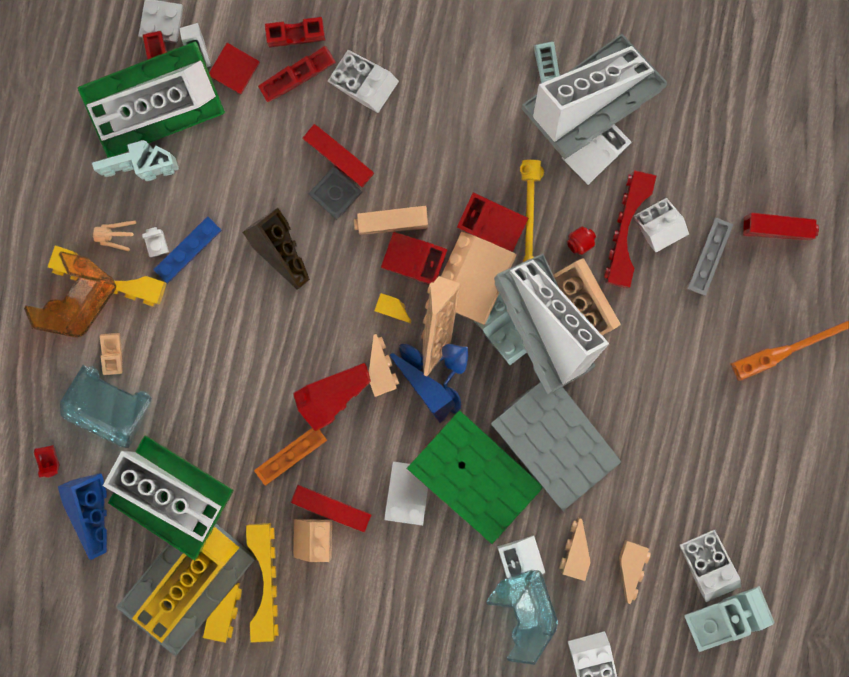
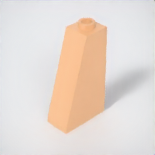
(392, 220)

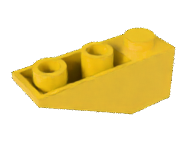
(218, 624)

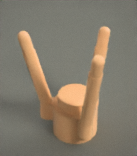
(104, 234)

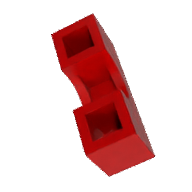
(290, 34)

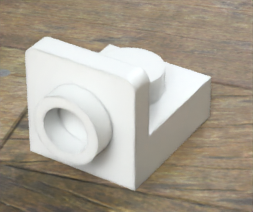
(155, 242)

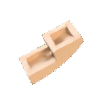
(111, 353)

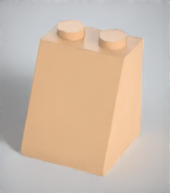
(312, 540)

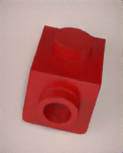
(47, 461)

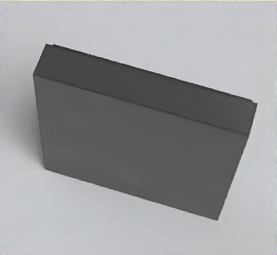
(335, 193)

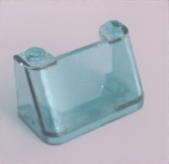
(104, 407)

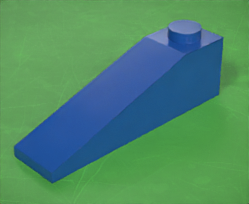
(433, 394)
(84, 505)

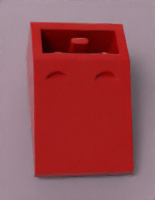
(492, 222)
(414, 258)

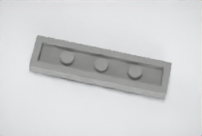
(710, 256)

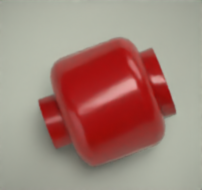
(581, 240)

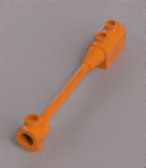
(769, 358)

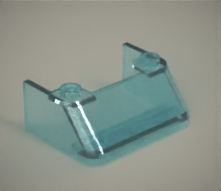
(533, 612)

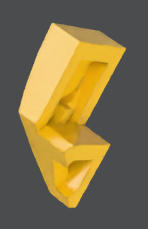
(392, 307)

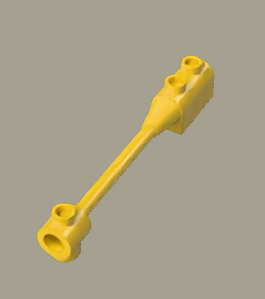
(531, 172)

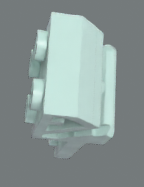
(142, 158)
(503, 333)
(729, 619)

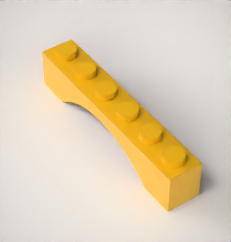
(145, 287)
(263, 624)

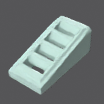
(540, 63)

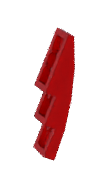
(297, 74)
(338, 155)
(330, 508)

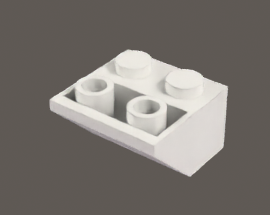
(661, 224)
(520, 556)

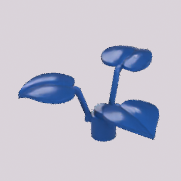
(455, 359)

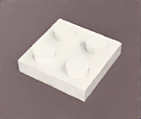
(161, 17)

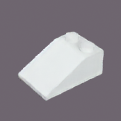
(405, 496)

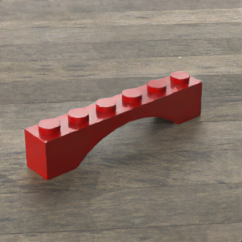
(621, 268)

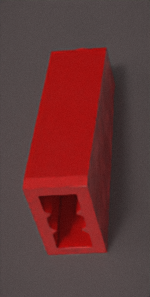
(779, 227)

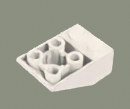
(363, 80)
(598, 154)
(710, 566)
(592, 656)

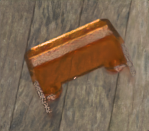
(82, 303)

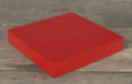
(234, 68)

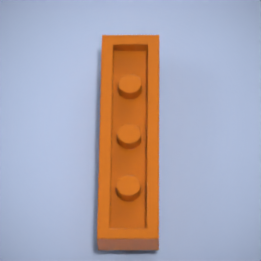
(290, 455)

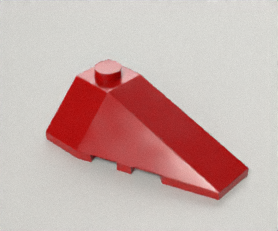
(325, 398)

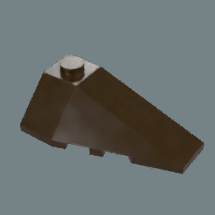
(273, 242)

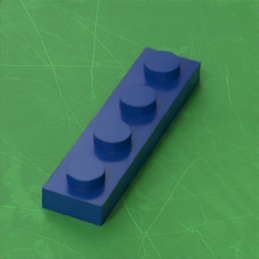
(187, 249)

